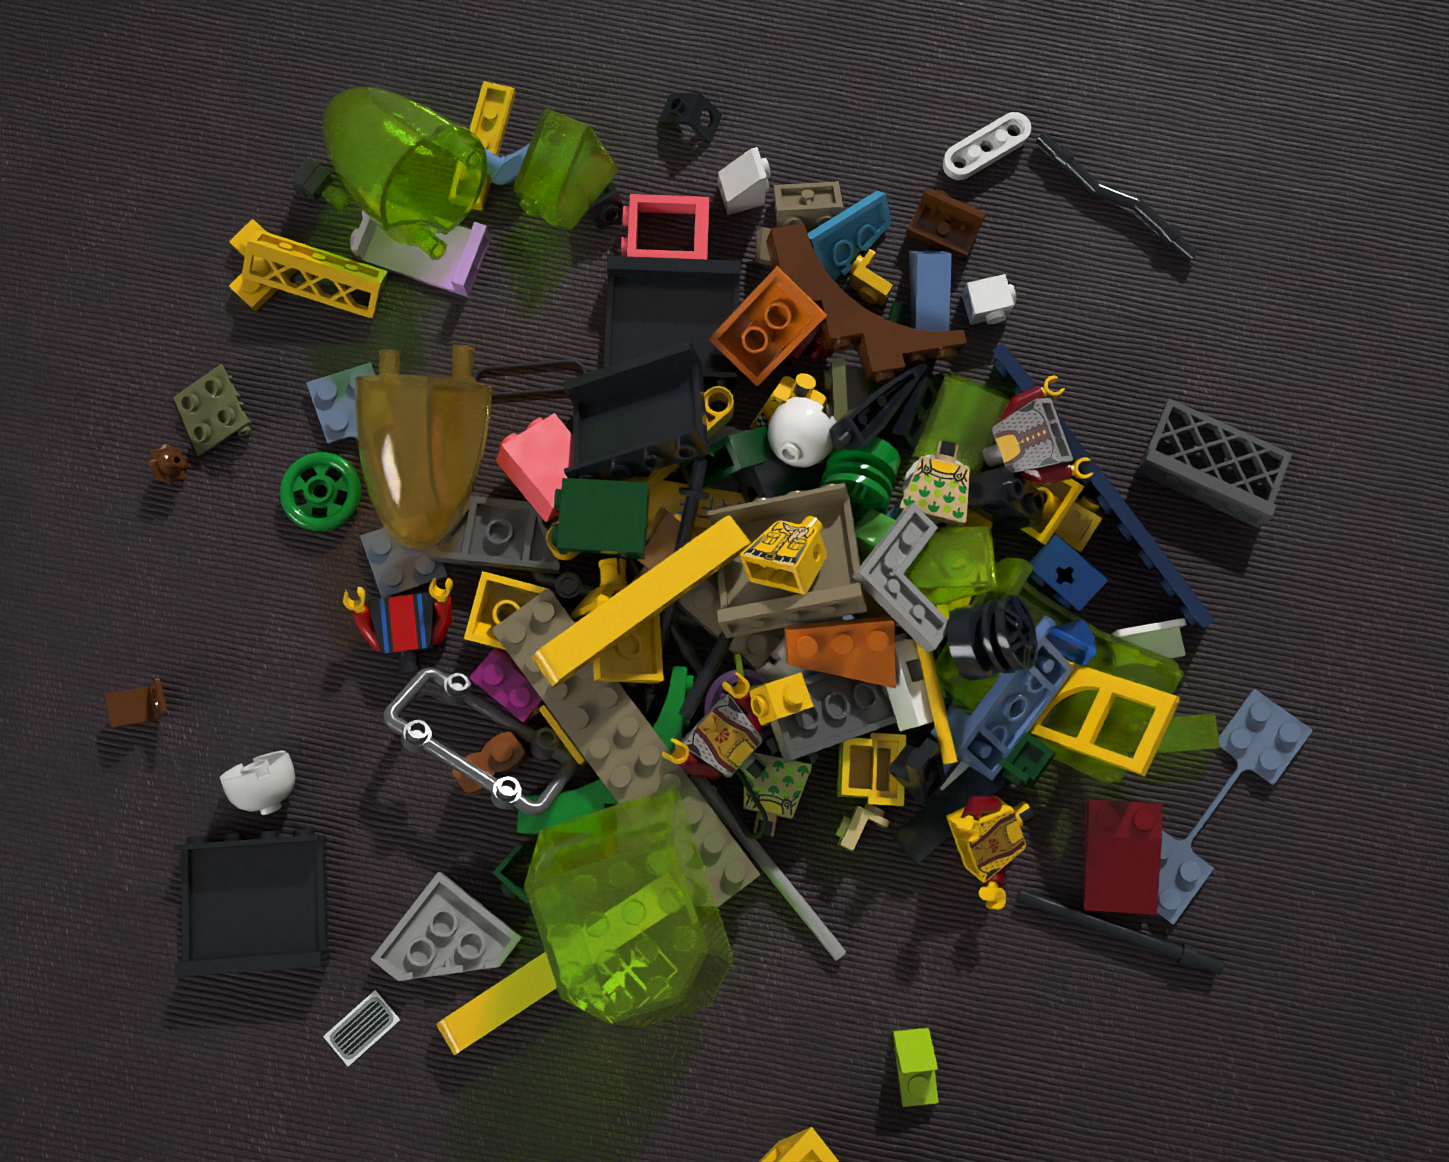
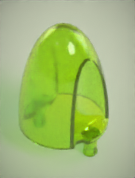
(404, 164)

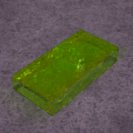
(1190, 734)

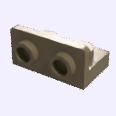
(807, 203)

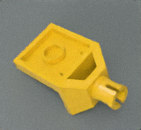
(640, 653)

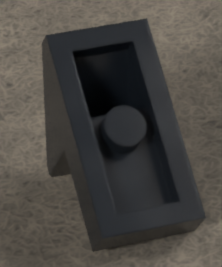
(920, 770)

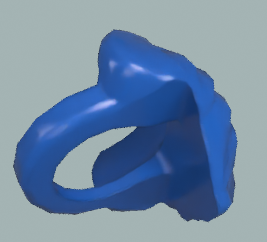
(1074, 641)

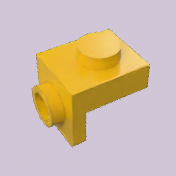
(867, 283)
(780, 698)

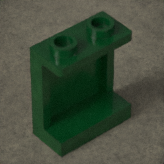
(601, 517)

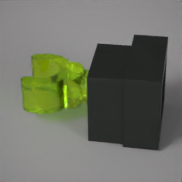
(315, 181)

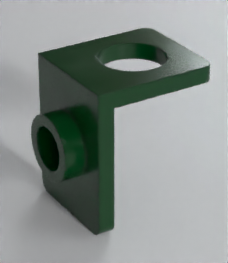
(508, 885)

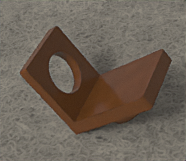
(136, 705)

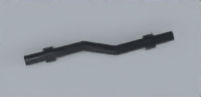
(1168, 233)

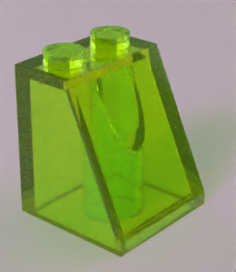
(563, 170)
(963, 415)

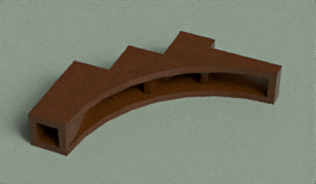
(880, 343)

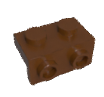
(946, 223)

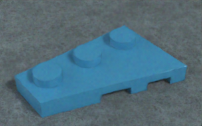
(849, 233)

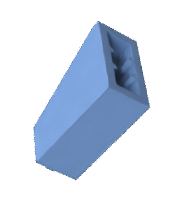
(930, 290)

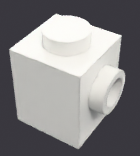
(989, 300)

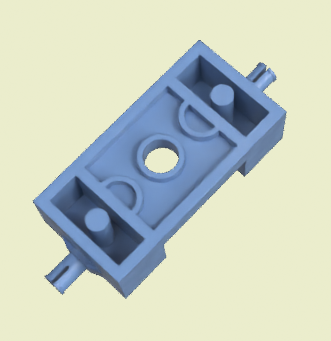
(996, 729)

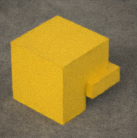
(865, 771)

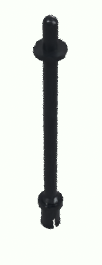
(650, 693)

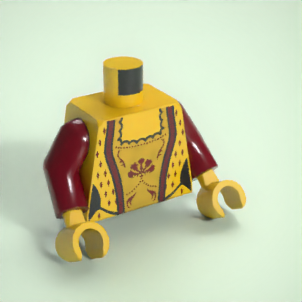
(989, 840)

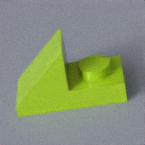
(915, 1067)

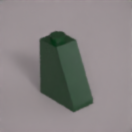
(732, 456)

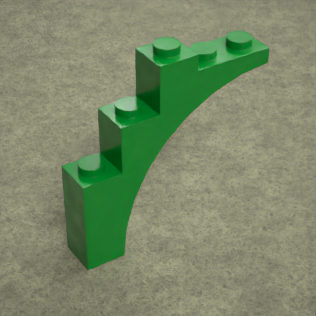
(595, 795)

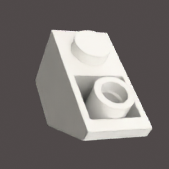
(744, 182)

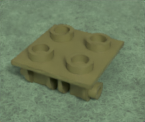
(212, 410)

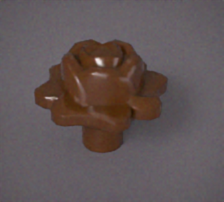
(167, 464)

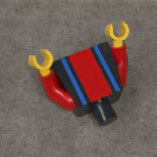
(405, 623)

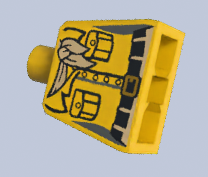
(786, 555)

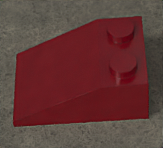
(1122, 856)

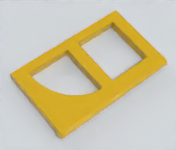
(1109, 687)

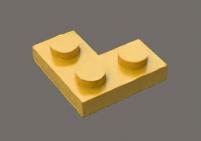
(249, 291)

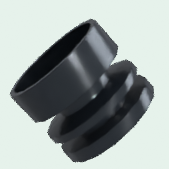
(992, 638)

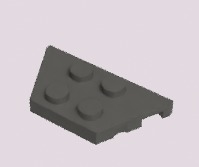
(498, 536)

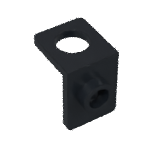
(687, 109)

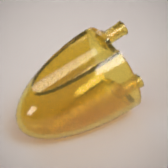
(421, 445)

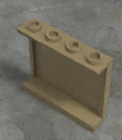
(834, 592)

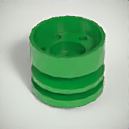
(866, 473)

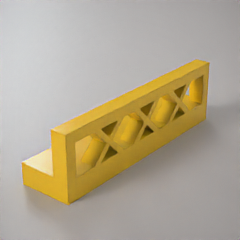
(316, 262)

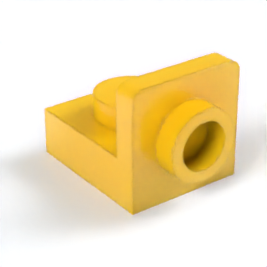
(1080, 522)

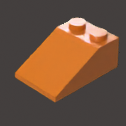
(767, 326)

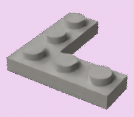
(885, 579)

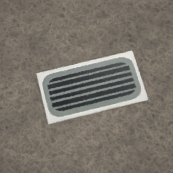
(361, 1028)

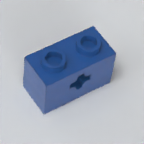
(1085, 577)

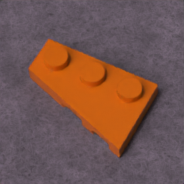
(845, 648)

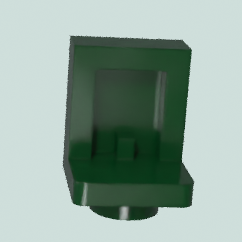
(1027, 761)

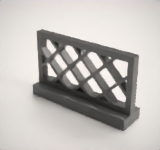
(1211, 488)

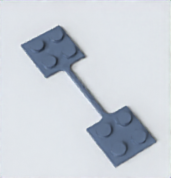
(392, 564)
(1260, 740)

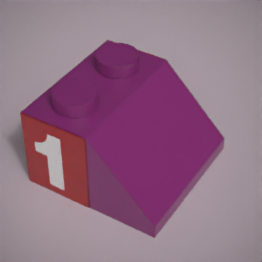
(508, 685)

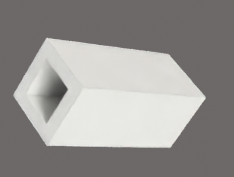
(910, 696)

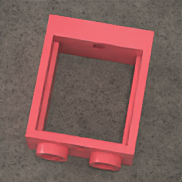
(672, 205)

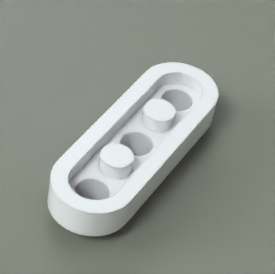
(993, 136)

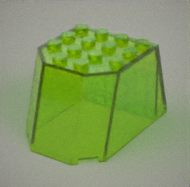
(629, 912)

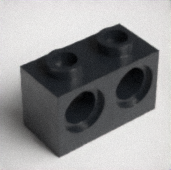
(1005, 499)

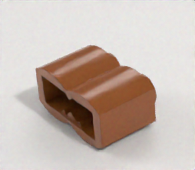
(499, 756)

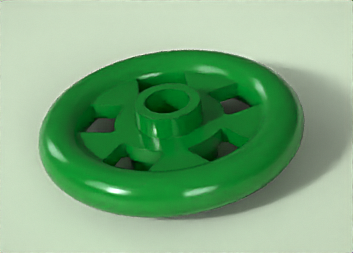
(336, 514)

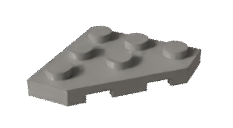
(445, 935)

